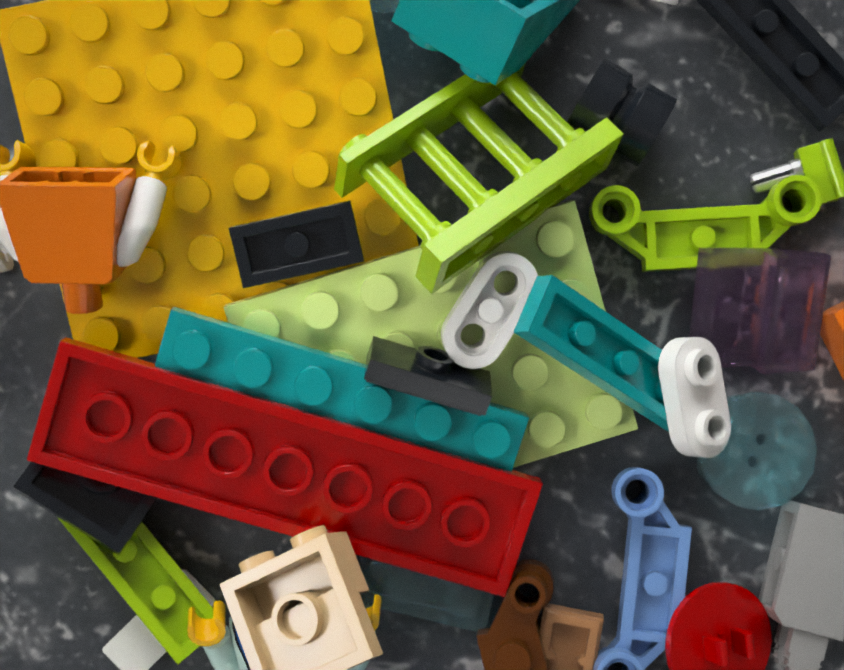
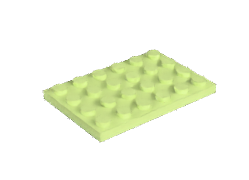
(387, 301)

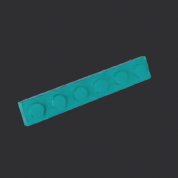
(332, 388)

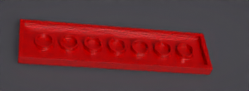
(281, 467)

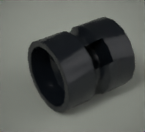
(633, 111)

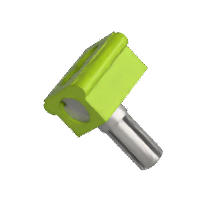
(814, 161)

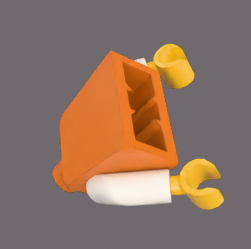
(79, 221)

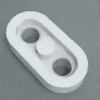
(491, 310)
(694, 397)

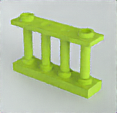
(491, 214)

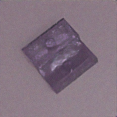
(761, 306)

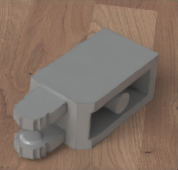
(805, 584)

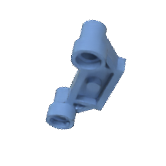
(652, 573)

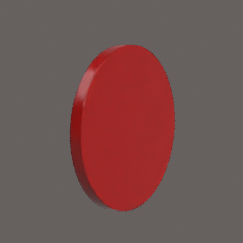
(719, 630)

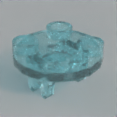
(782, 461)

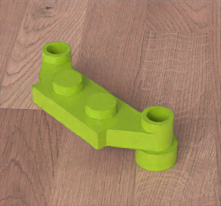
(673, 236)

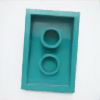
(482, 35)

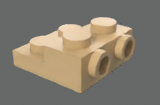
(303, 606)

